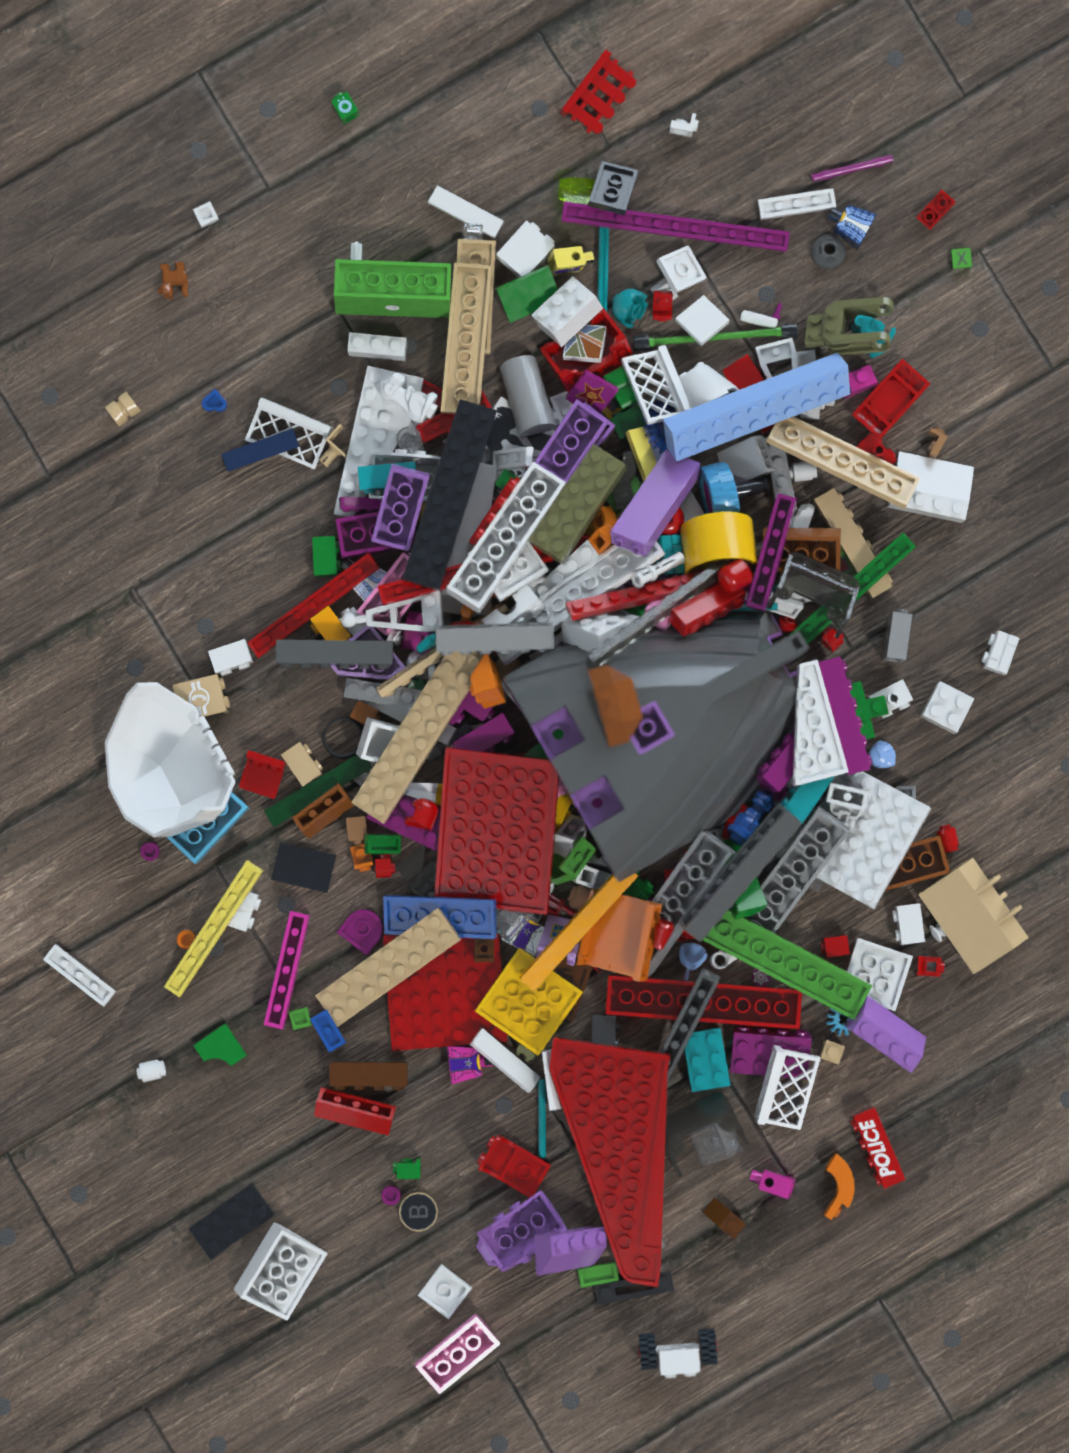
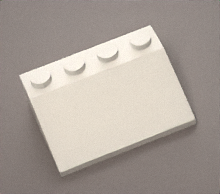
(942, 487)
(280, 1271)

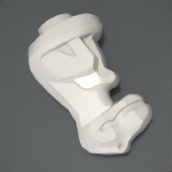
(412, 402)

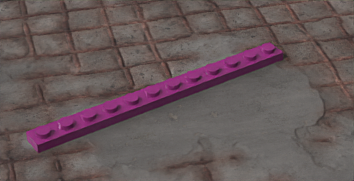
(677, 227)

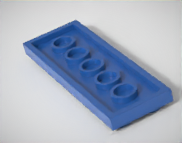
(467, 915)

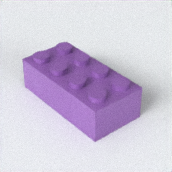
(571, 441)
(400, 507)

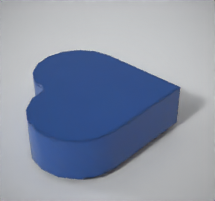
(214, 401)

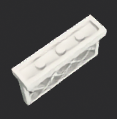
(670, 378)
(296, 418)
(770, 1088)

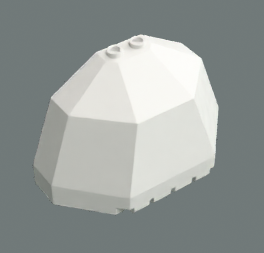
(165, 763)

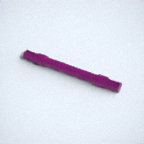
(828, 174)

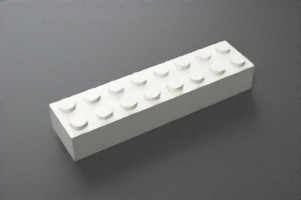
(505, 538)

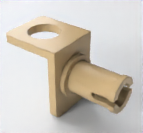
(333, 450)

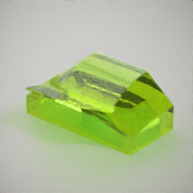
(575, 189)

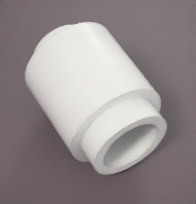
(803, 471)
(151, 1070)

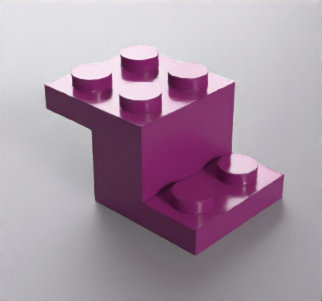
(474, 709)

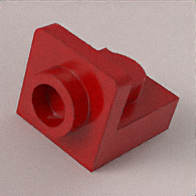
(662, 305)

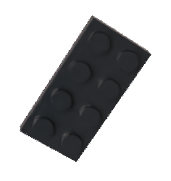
(231, 1221)

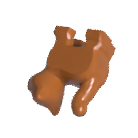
(173, 278)

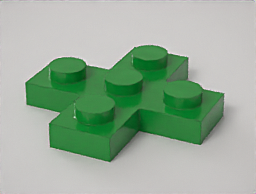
(868, 708)

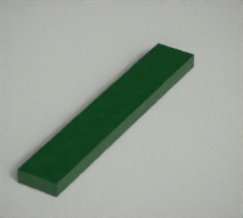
(308, 794)

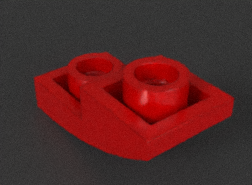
(936, 209)

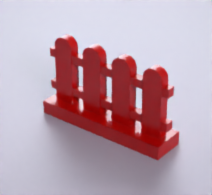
(599, 83)
(500, 501)

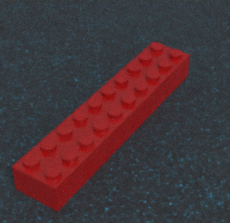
(727, 1004)

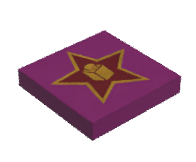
(593, 391)

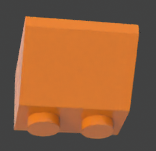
(487, 684)

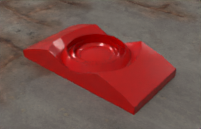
(891, 399)

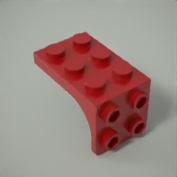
(513, 1165)

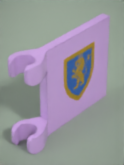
(552, 927)

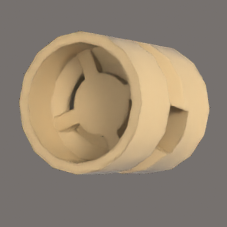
(122, 409)

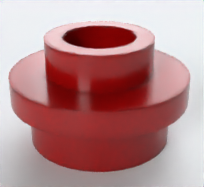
(787, 624)

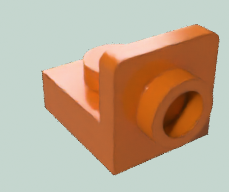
(361, 860)

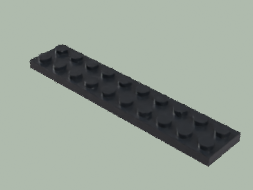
(449, 495)

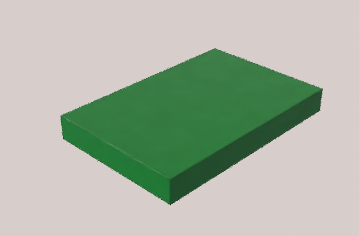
(526, 293)

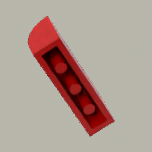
(744, 374)

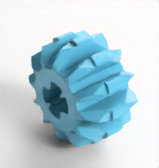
(835, 1020)

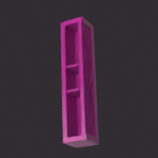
(358, 504)

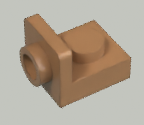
(936, 446)

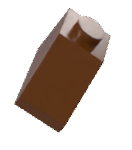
(724, 1218)

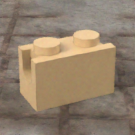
(302, 764)

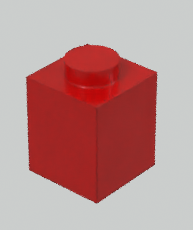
(834, 946)

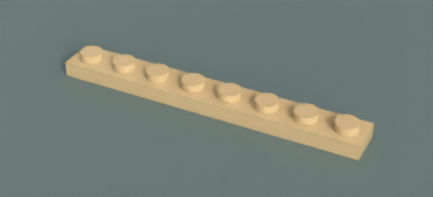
(419, 666)

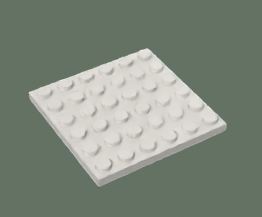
(875, 844)

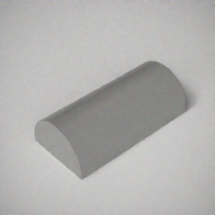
(527, 396)

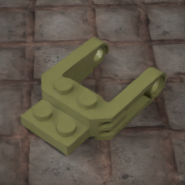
(829, 328)

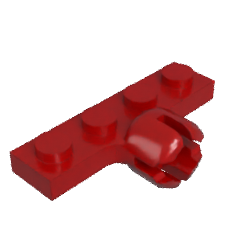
(441, 423)

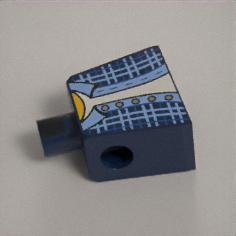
(852, 224)

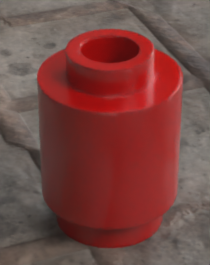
(948, 837)

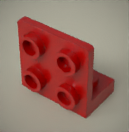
(262, 774)

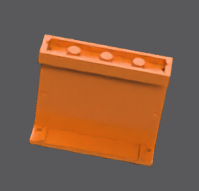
(622, 938)

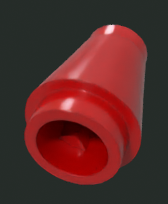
(662, 933)

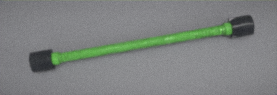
(785, 331)

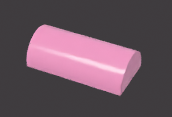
(457, 1353)

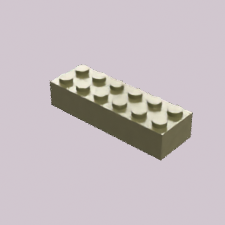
(578, 504)

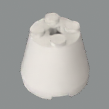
(704, 385)

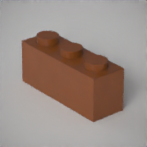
(323, 811)

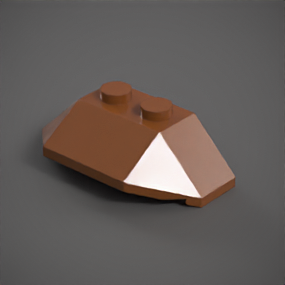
(616, 703)

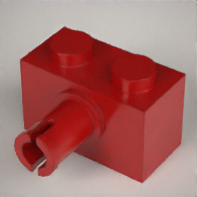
(874, 446)

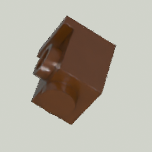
(484, 956)

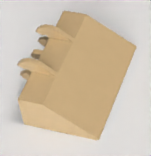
(974, 915)

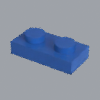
(328, 1030)

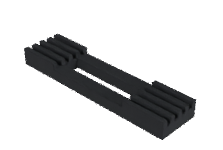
(606, 1292)

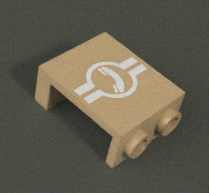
(204, 694)

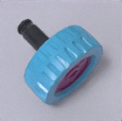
(719, 489)

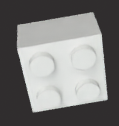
(947, 707)

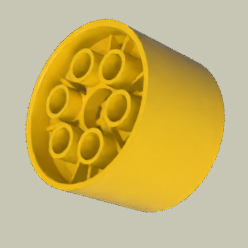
(717, 537)

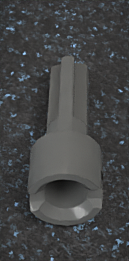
(439, 747)

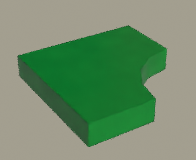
(221, 1045)

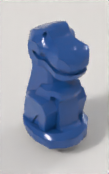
(748, 822)

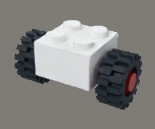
(678, 1357)

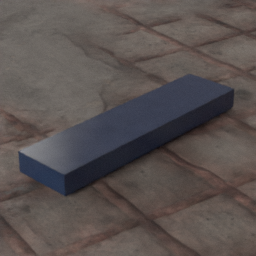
(260, 450)

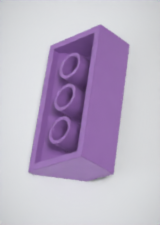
(888, 1034)
(569, 1249)

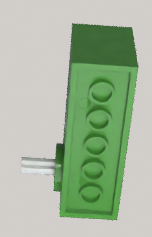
(391, 287)

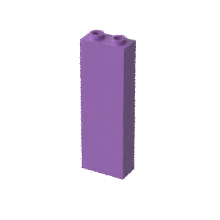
(655, 504)

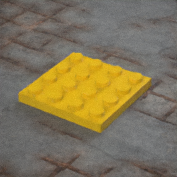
(524, 1013)

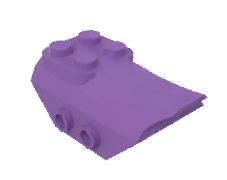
(512, 1234)

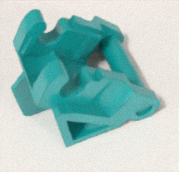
(867, 324)

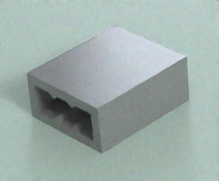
(748, 459)
(897, 636)

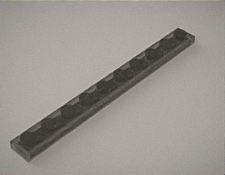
(654, 615)

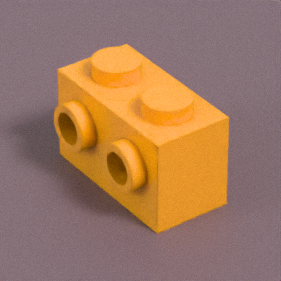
(329, 626)

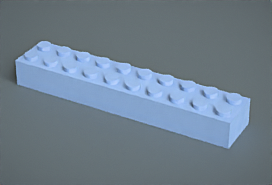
(756, 406)

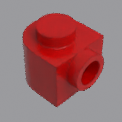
(829, 641)
(384, 866)

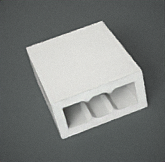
(526, 250)

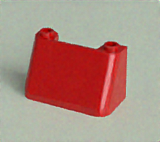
(614, 350)

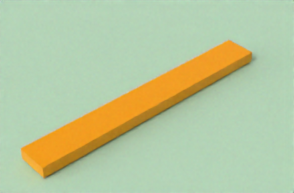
(574, 931)

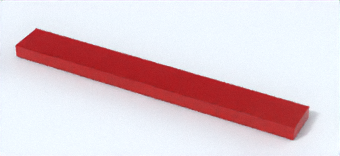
(314, 604)

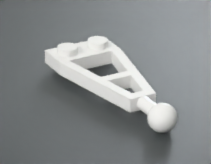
(774, 353)
(431, 614)

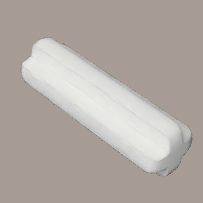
(758, 319)

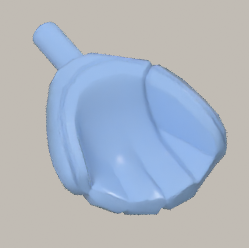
(882, 755)
(691, 956)

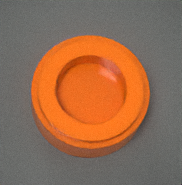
(185, 939)

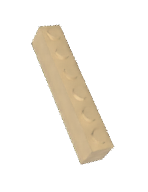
(852, 542)

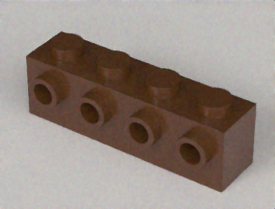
(368, 1074)

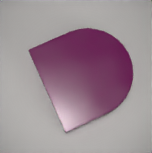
(362, 930)

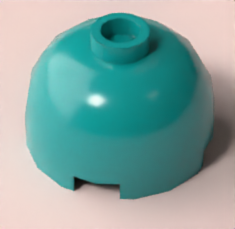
(629, 306)

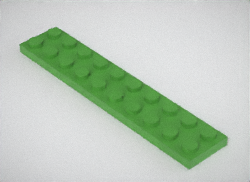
(790, 964)

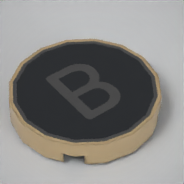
(418, 1211)

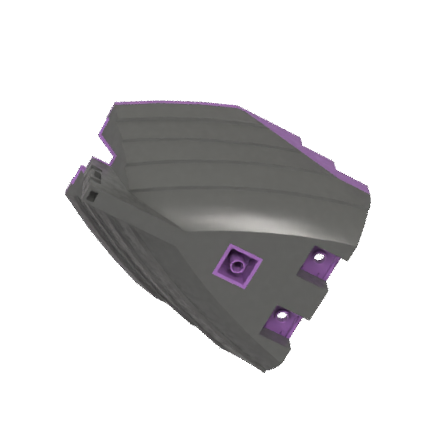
(707, 726)

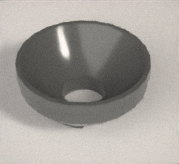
(824, 260)

